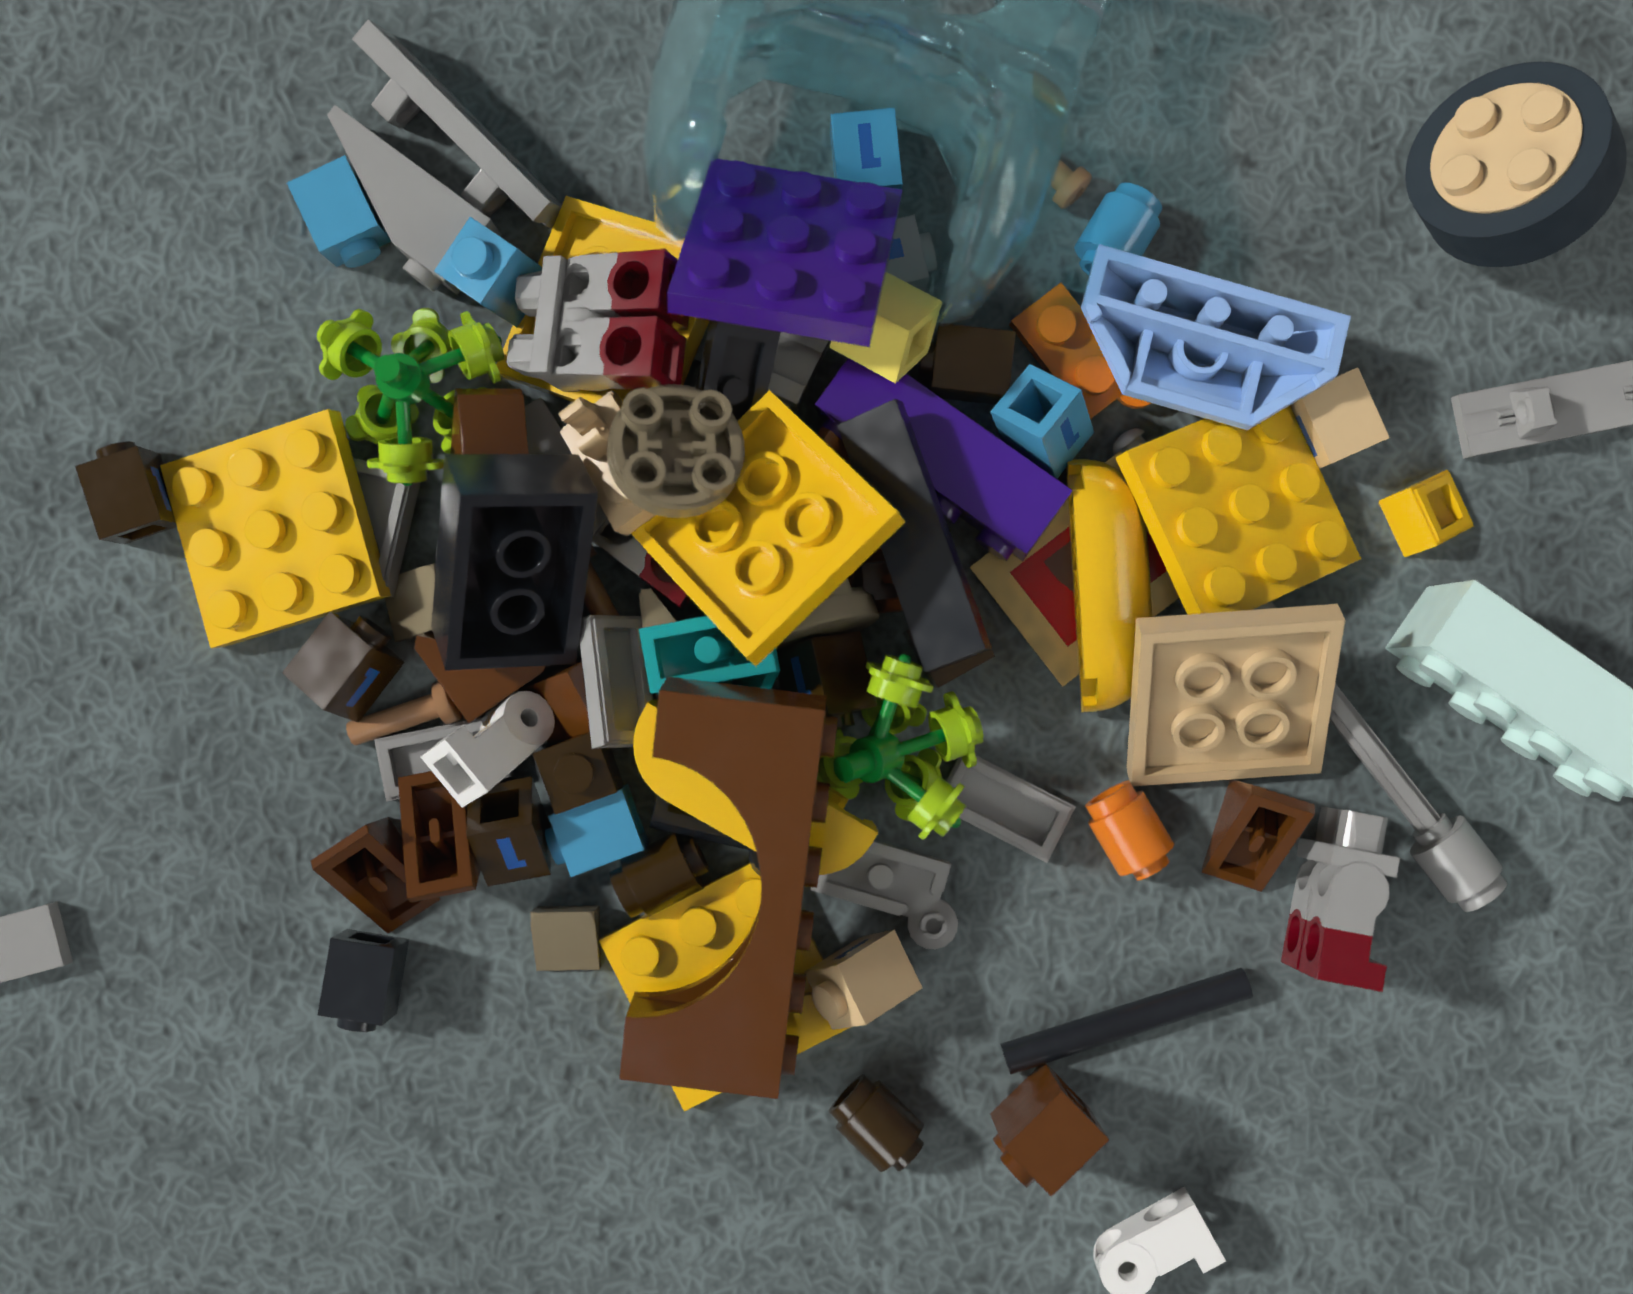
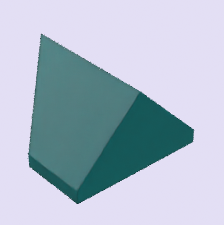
(703, 653)

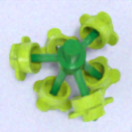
(404, 380)
(909, 779)

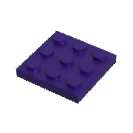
(786, 252)

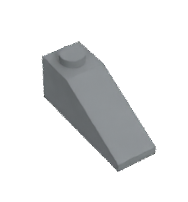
(412, 204)

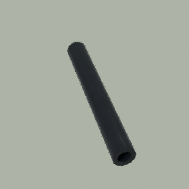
(1126, 1020)

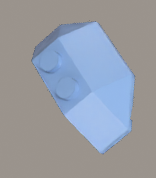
(1207, 340)

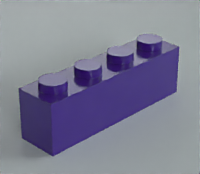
(968, 465)

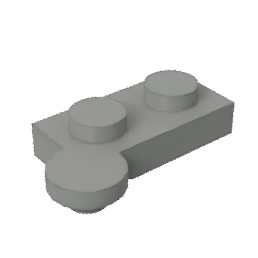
(899, 884)

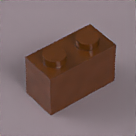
(1046, 1131)

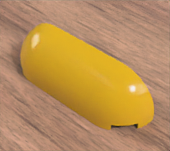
(1108, 580)
(842, 836)

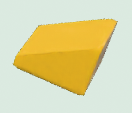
(1426, 513)

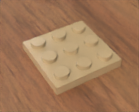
(1232, 694)

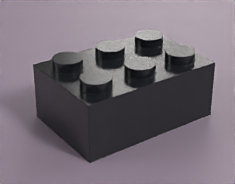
(512, 559)

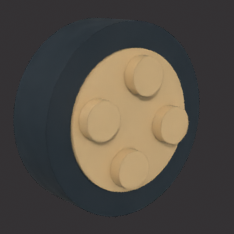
(1516, 164)

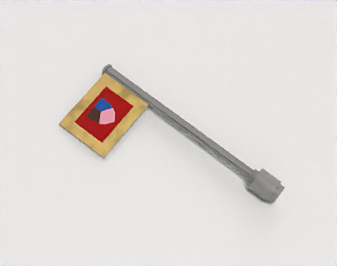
(1041, 606)

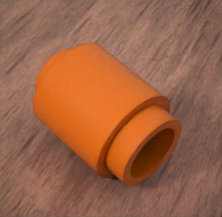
(1129, 831)

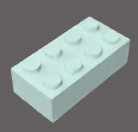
(1524, 683)

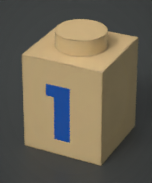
(1339, 419)
(862, 980)

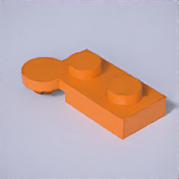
(1067, 349)

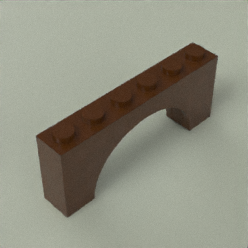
(765, 759)

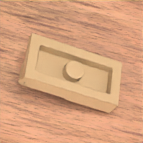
(588, 436)

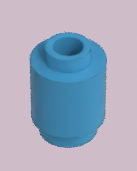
(1121, 221)

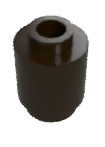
(659, 875)
(877, 1124)

